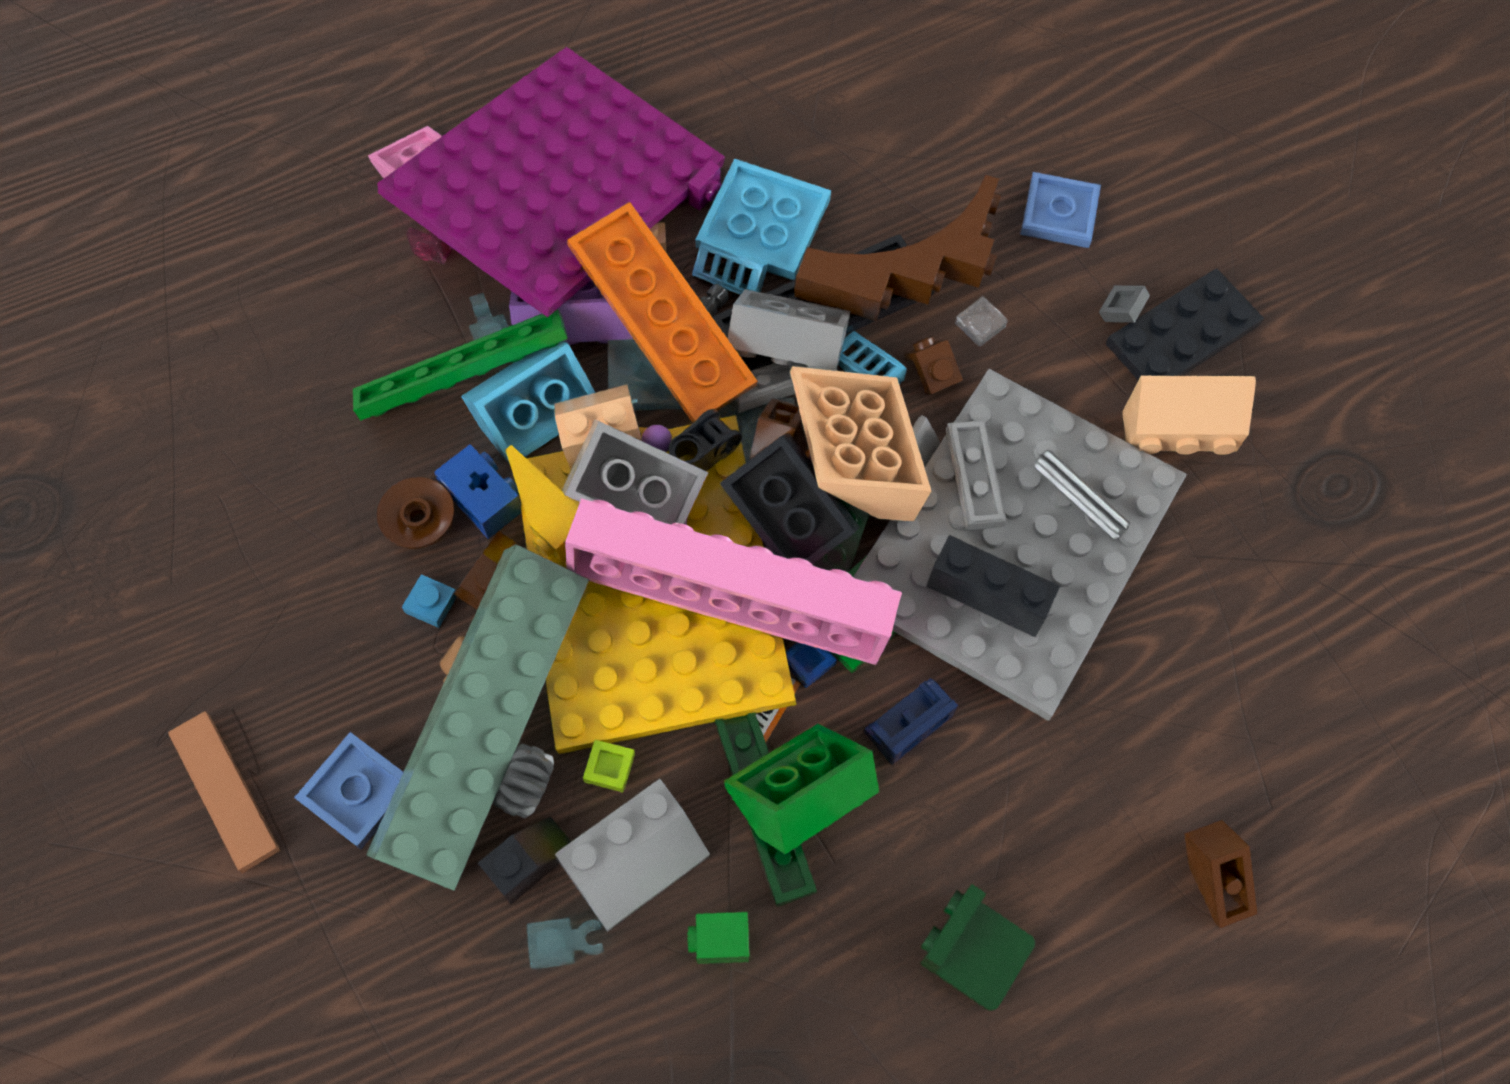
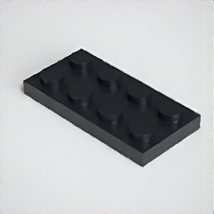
(1185, 329)

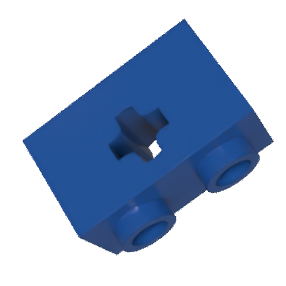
(465, 477)

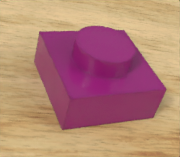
(704, 185)

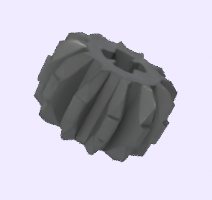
(524, 781)

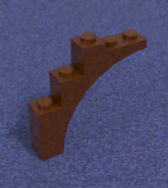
(869, 280)

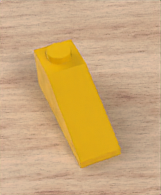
(544, 504)

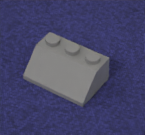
(787, 330)
(633, 854)

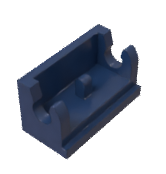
(911, 720)

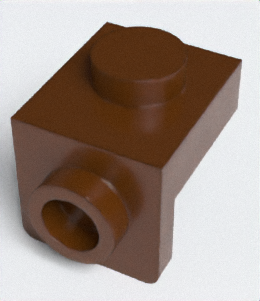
(934, 364)

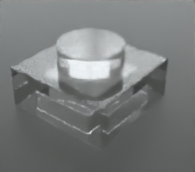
(981, 321)

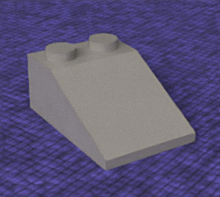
(633, 476)

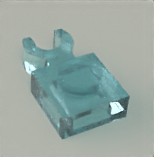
(554, 942)

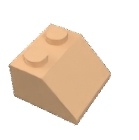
(577, 415)

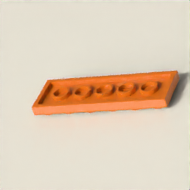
(661, 312)

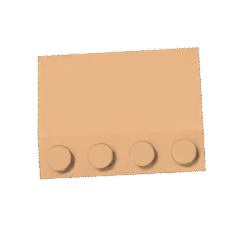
(862, 441)

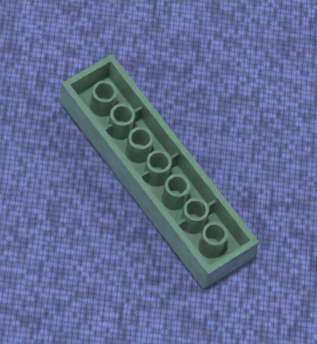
(478, 718)

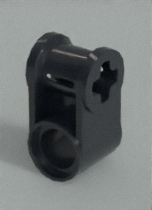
(707, 440)

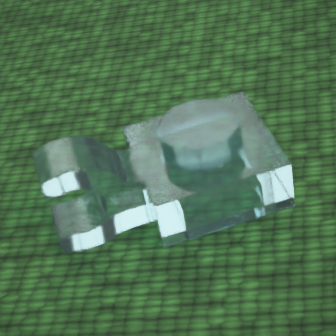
(486, 323)

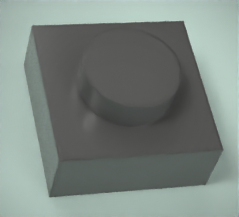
(1124, 304)

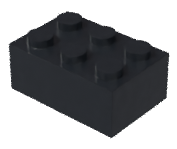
(785, 505)

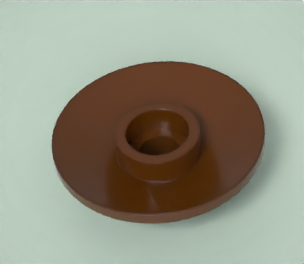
(412, 498)

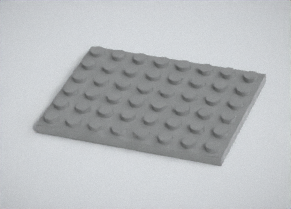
(1041, 535)

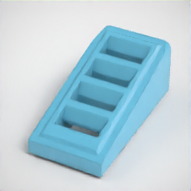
(758, 266)
(883, 361)

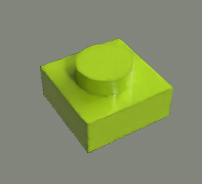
(609, 766)

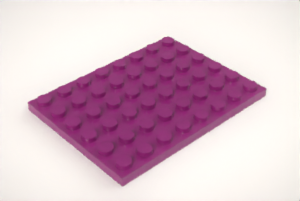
(542, 169)

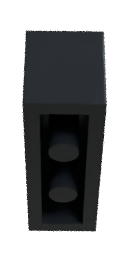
(992, 586)

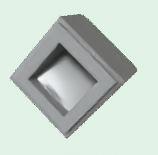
(926, 438)

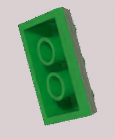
(803, 786)

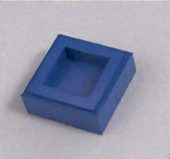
(808, 662)

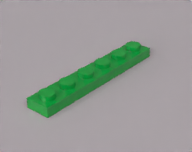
(458, 364)

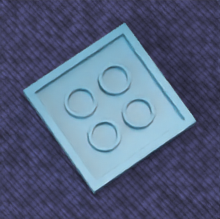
(765, 216)

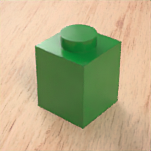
(720, 938)

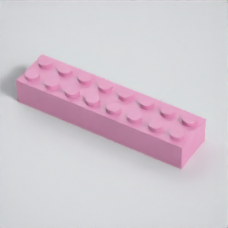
(731, 581)

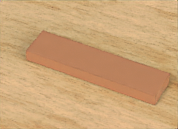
(224, 792)

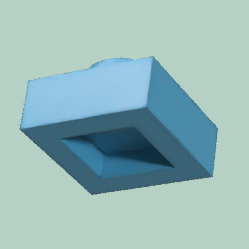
(429, 601)

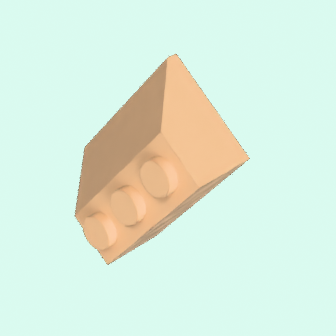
(1189, 413)

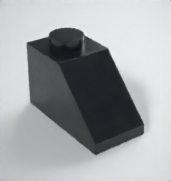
(525, 858)

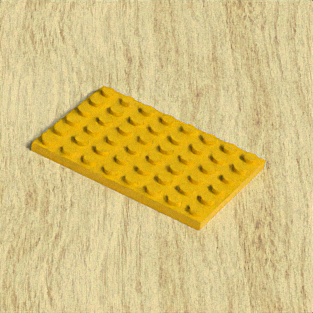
(652, 666)

